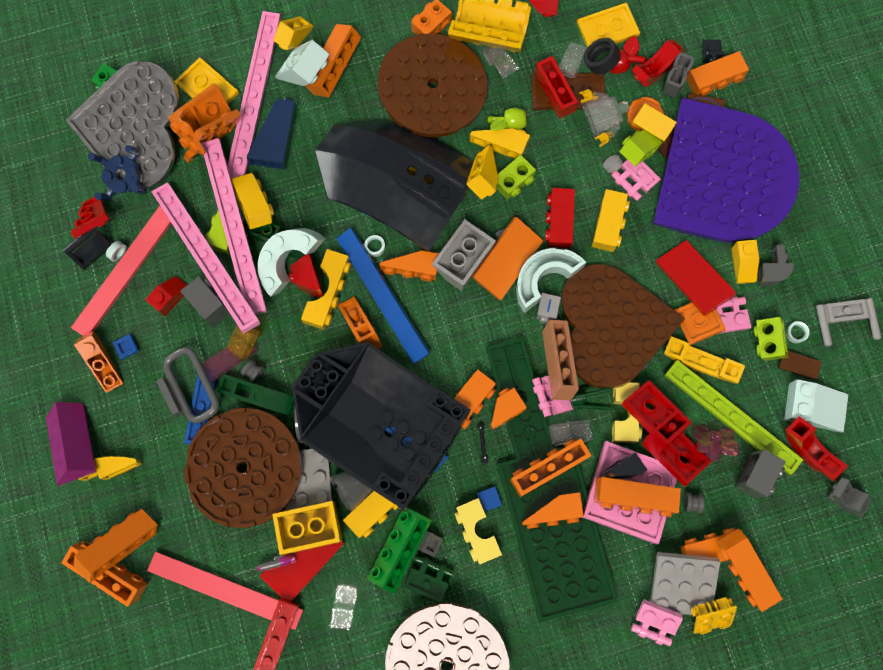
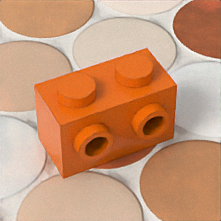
(431, 19)

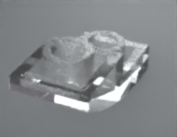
(501, 59)
(572, 59)
(567, 431)
(344, 606)

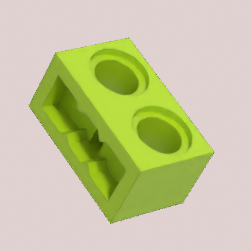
(511, 175)
(777, 337)

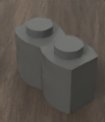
(678, 74)

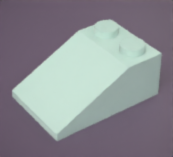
(303, 64)
(817, 405)

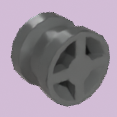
(252, 371)
(693, 503)

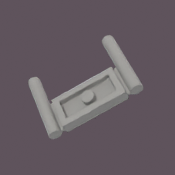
(846, 312)

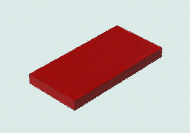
(695, 278)
(292, 578)

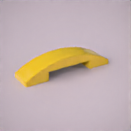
(703, 361)

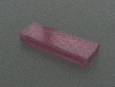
(222, 363)

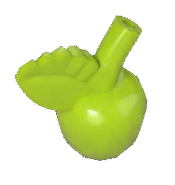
(513, 118)

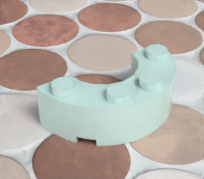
(275, 251)
(540, 264)

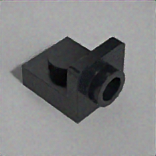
(711, 50)

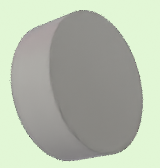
(612, 164)

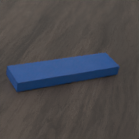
(200, 404)

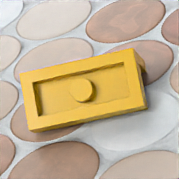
(654, 122)

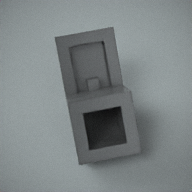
(776, 272)
(849, 498)

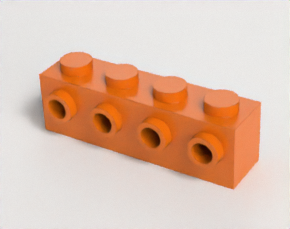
(340, 47)
(549, 468)
(637, 495)
(114, 545)
(749, 570)
(115, 581)

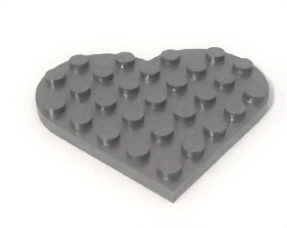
(132, 112)

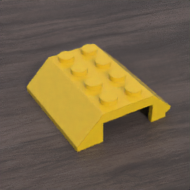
(491, 23)

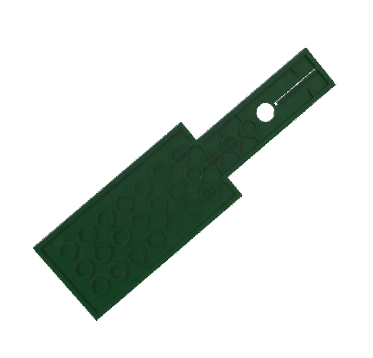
(563, 560)

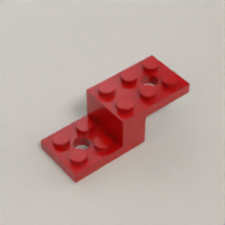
(666, 434)

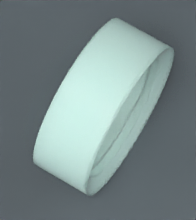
(375, 237)
(111, 251)
(802, 325)

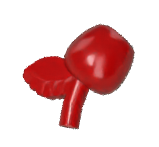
(628, 56)

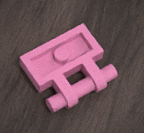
(641, 175)
(737, 319)
(556, 406)
(658, 617)

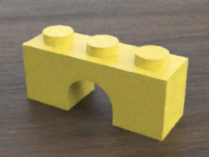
(628, 430)
(469, 515)

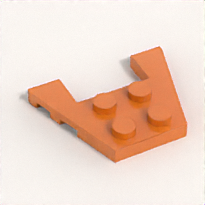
(215, 129)

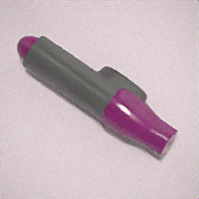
(277, 561)

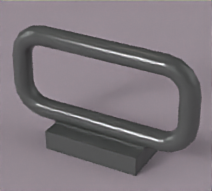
(173, 394)

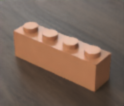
(560, 360)

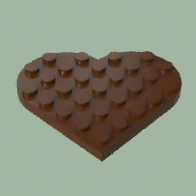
(614, 325)

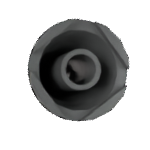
(350, 490)

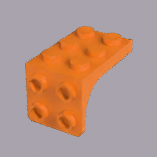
(197, 113)

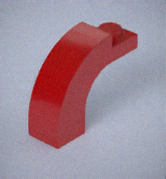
(659, 64)
(805, 443)

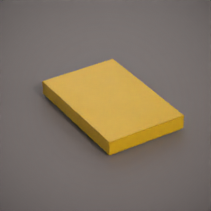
(611, 23)
(201, 76)

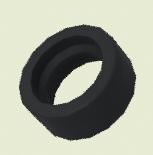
(608, 62)

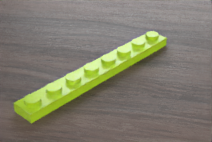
(731, 415)

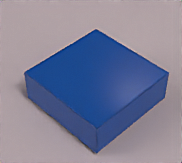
(126, 346)
(489, 499)

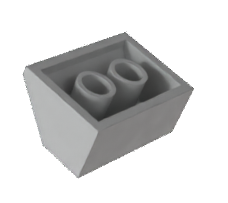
(463, 254)

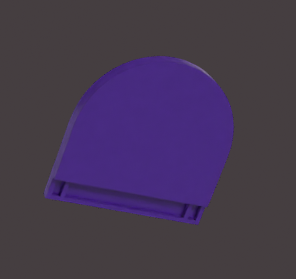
(725, 175)

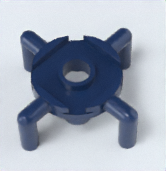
(111, 170)

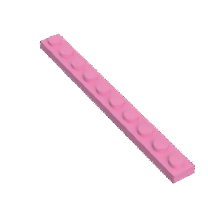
(253, 94)
(233, 226)
(206, 258)

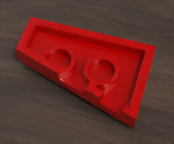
(92, 215)

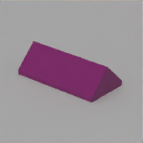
(70, 442)

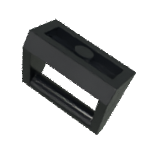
(90, 250)
(625, 468)

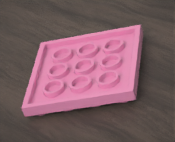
(643, 526)

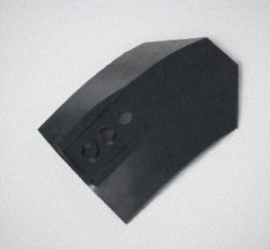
(367, 170)
(349, 401)

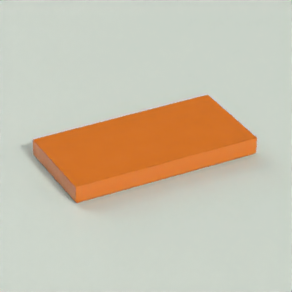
(507, 258)

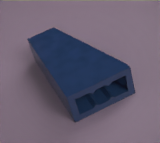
(275, 136)

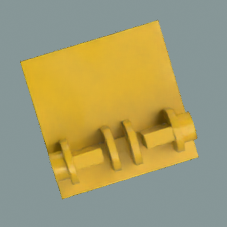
(708, 620)

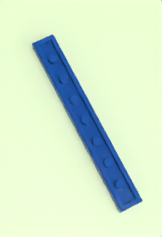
(383, 296)

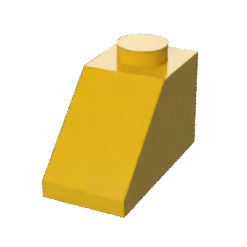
(292, 32)
(745, 261)

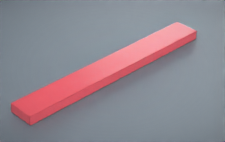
(122, 273)
(216, 587)

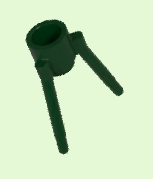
(581, 397)

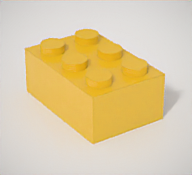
(307, 528)

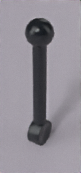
(484, 460)

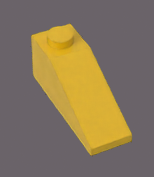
(506, 141)
(483, 174)

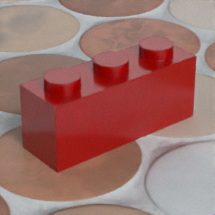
(556, 87)
(560, 218)

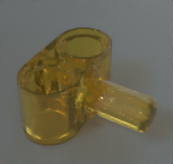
(242, 344)

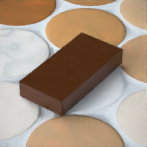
(800, 365)

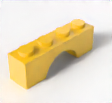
(318, 312)

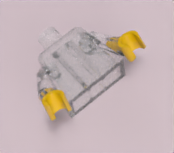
(603, 114)

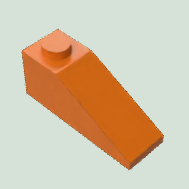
(359, 323)

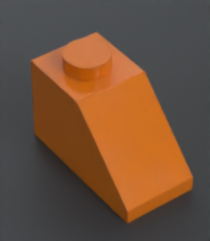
(507, 407)

